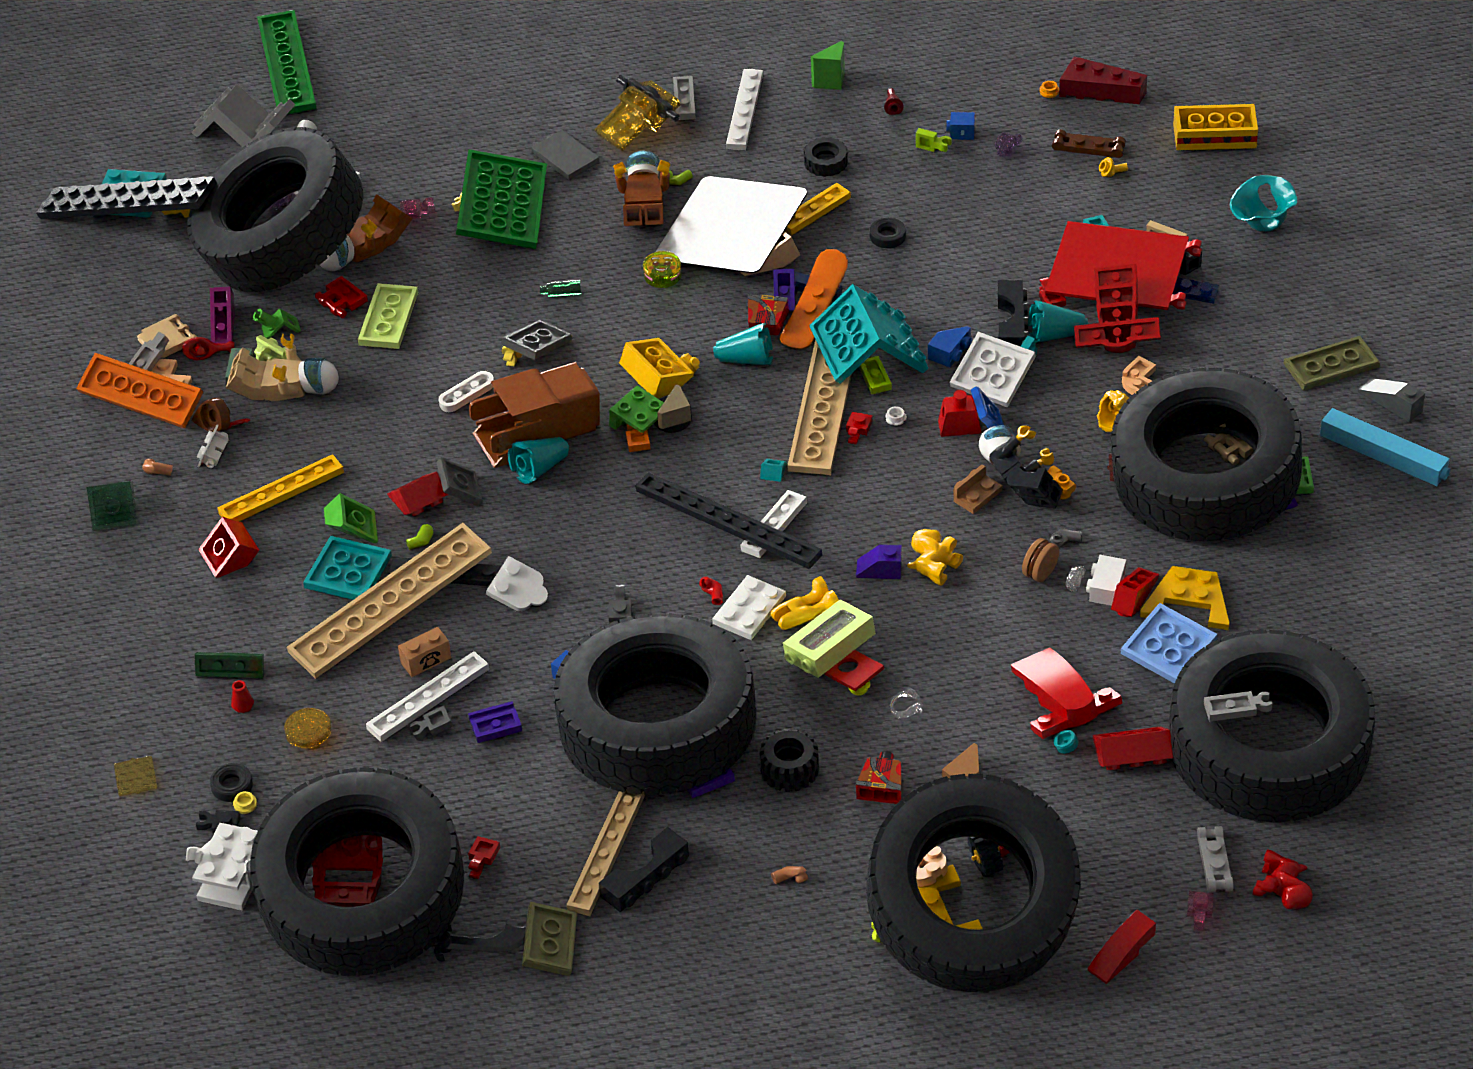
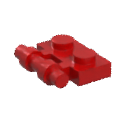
(345, 293)

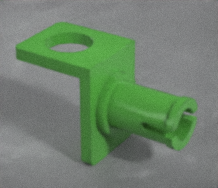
(273, 323)

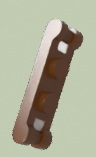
(1088, 144)

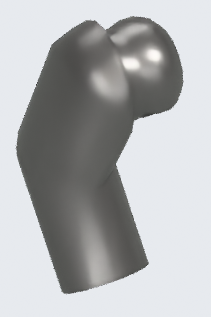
(1063, 536)

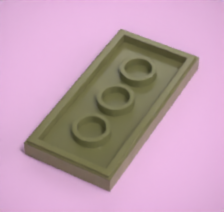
(1331, 363)

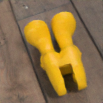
(799, 608)

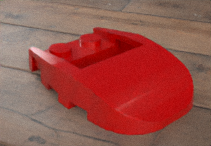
(352, 854)

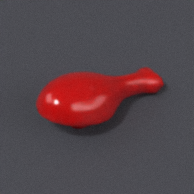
(201, 346)

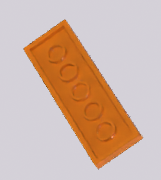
(139, 390)

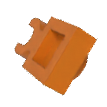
(636, 440)

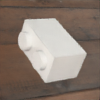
(1106, 576)

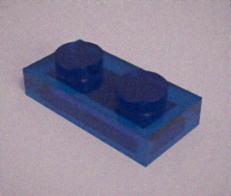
(1197, 290)

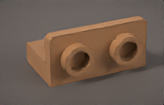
(976, 490)

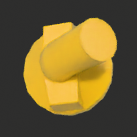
(1108, 168)
(691, 362)

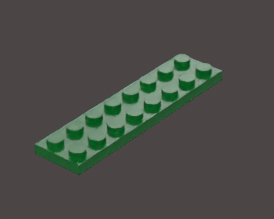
(286, 60)

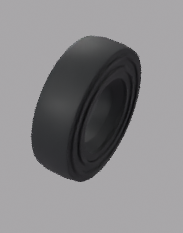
(887, 224)
(226, 771)

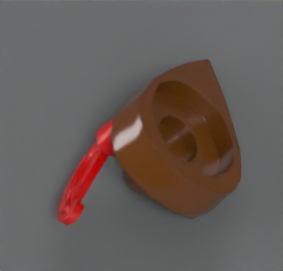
(213, 413)

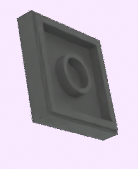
(459, 481)

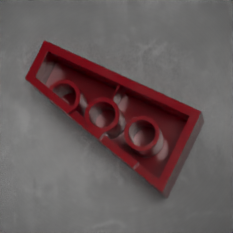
(1102, 82)

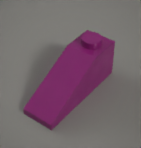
(222, 314)

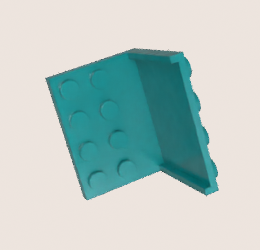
(859, 326)

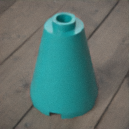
(1053, 322)
(746, 347)
(536, 457)

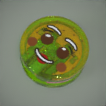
(662, 269)

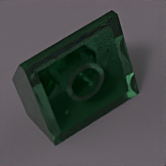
(112, 505)

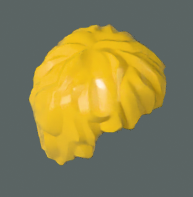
(1109, 408)

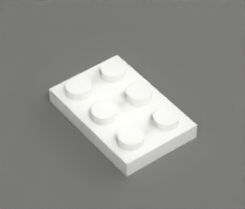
(749, 607)

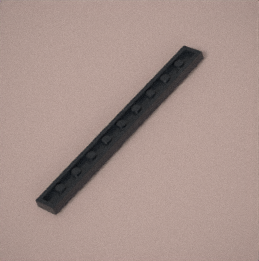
(729, 520)

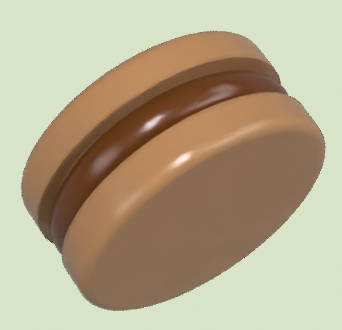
(1040, 560)

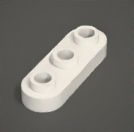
(466, 391)

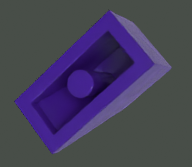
(881, 563)

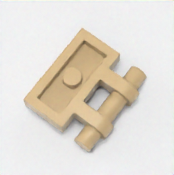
(1236, 447)

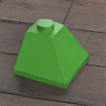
(351, 518)

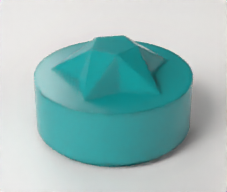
(1066, 741)

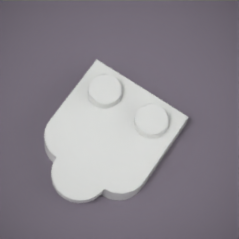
(518, 586)

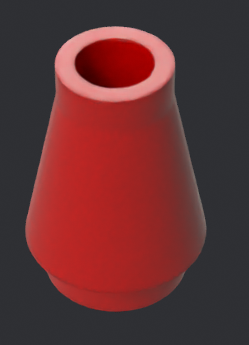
(241, 697)

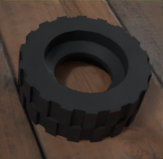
(825, 146)

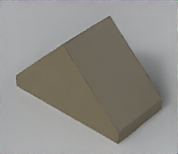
(674, 409)

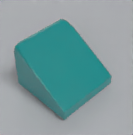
(772, 470)

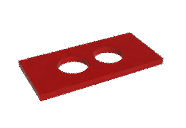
(855, 679)

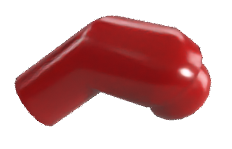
(713, 588)

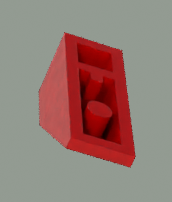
(1133, 591)

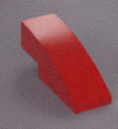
(1122, 946)

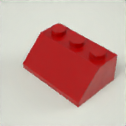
(1133, 747)

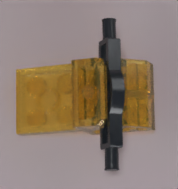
(640, 107)

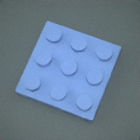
(1166, 642)

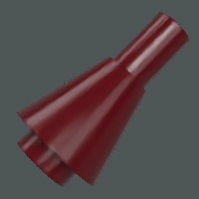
(893, 104)

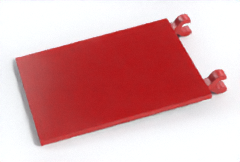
(1096, 246)

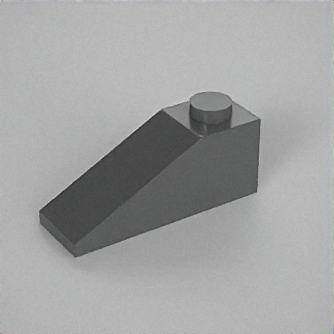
(1395, 396)

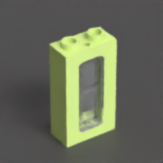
(829, 638)

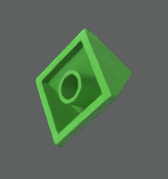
(828, 67)

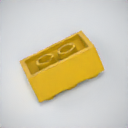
(654, 366)

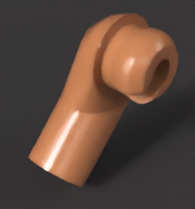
(789, 872)

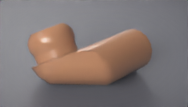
(153, 467)

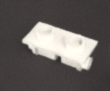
(214, 441)

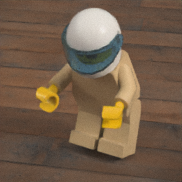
(281, 377)

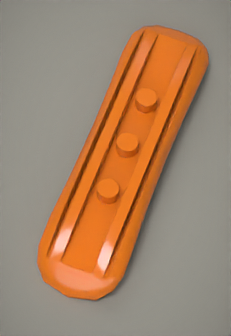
(815, 299)

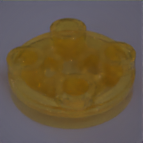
(307, 728)

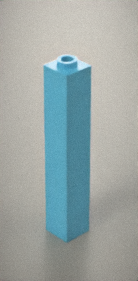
(1385, 447)

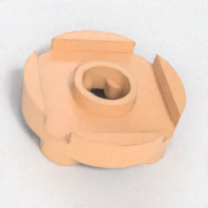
(934, 866)

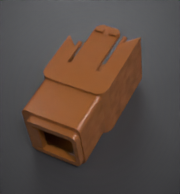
(540, 406)

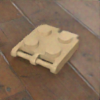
(169, 328)

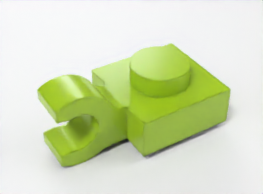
(929, 141)

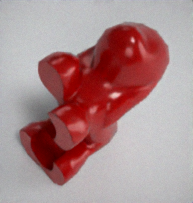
(1284, 881)

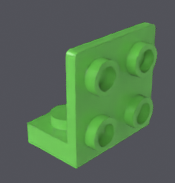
(636, 409)

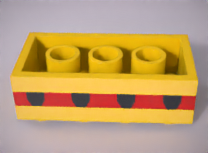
(1215, 127)

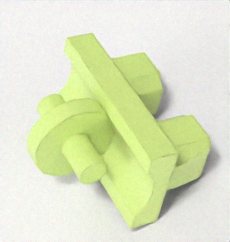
(268, 349)

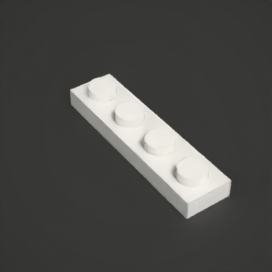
(779, 518)

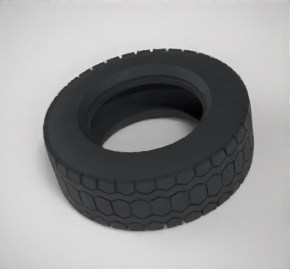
(295, 237)
(1206, 503)
(665, 752)
(1269, 781)
(989, 811)
(369, 934)

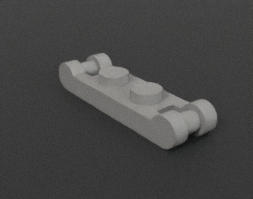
(1214, 859)

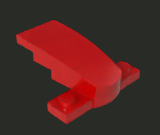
(1117, 313)
(1061, 692)

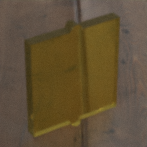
(135, 775)

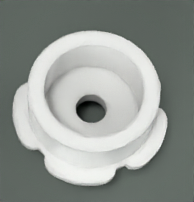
(895, 416)

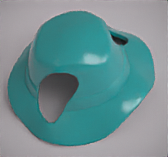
(1248, 207)

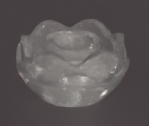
(1074, 578)

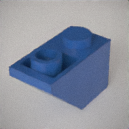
(948, 345)

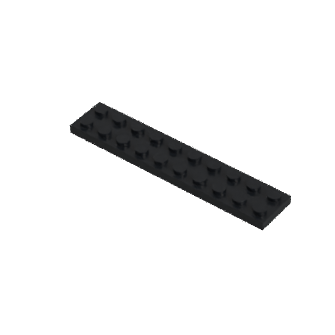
(127, 197)

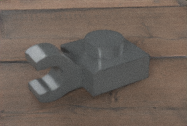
(620, 607)

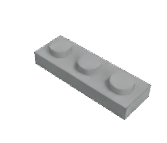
(685, 94)

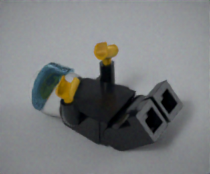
(1002, 449)

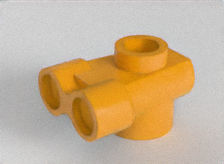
(1063, 480)

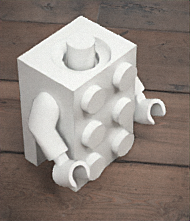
(224, 866)

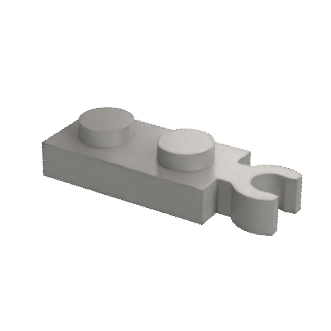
(1236, 705)

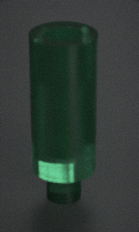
(561, 288)

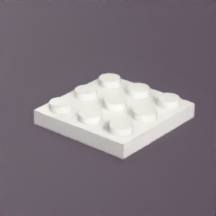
(993, 367)

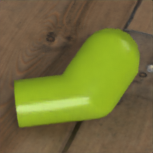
(681, 178)
(422, 538)

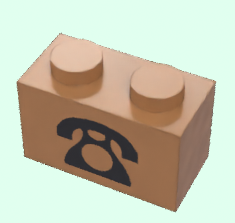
(424, 651)

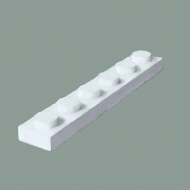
(744, 109)
(427, 696)

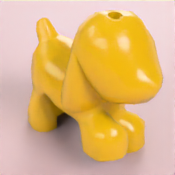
(934, 555)

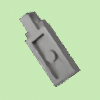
(150, 352)

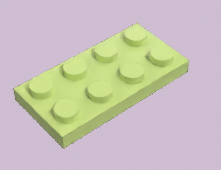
(388, 316)

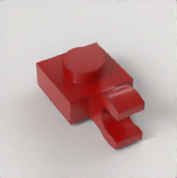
(1048, 298)
(858, 424)
(482, 853)

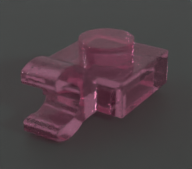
(415, 207)
(1201, 906)

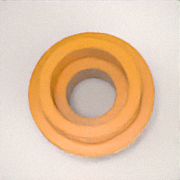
(1049, 89)

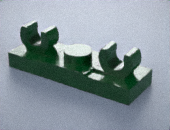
(229, 665)

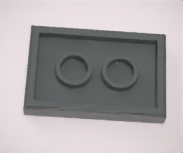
(565, 154)
(536, 339)

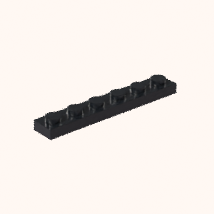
(477, 575)

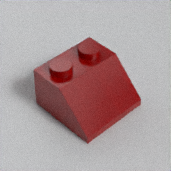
(418, 494)
(228, 547)

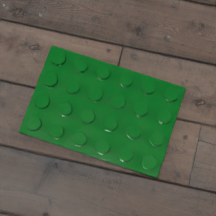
(501, 199)

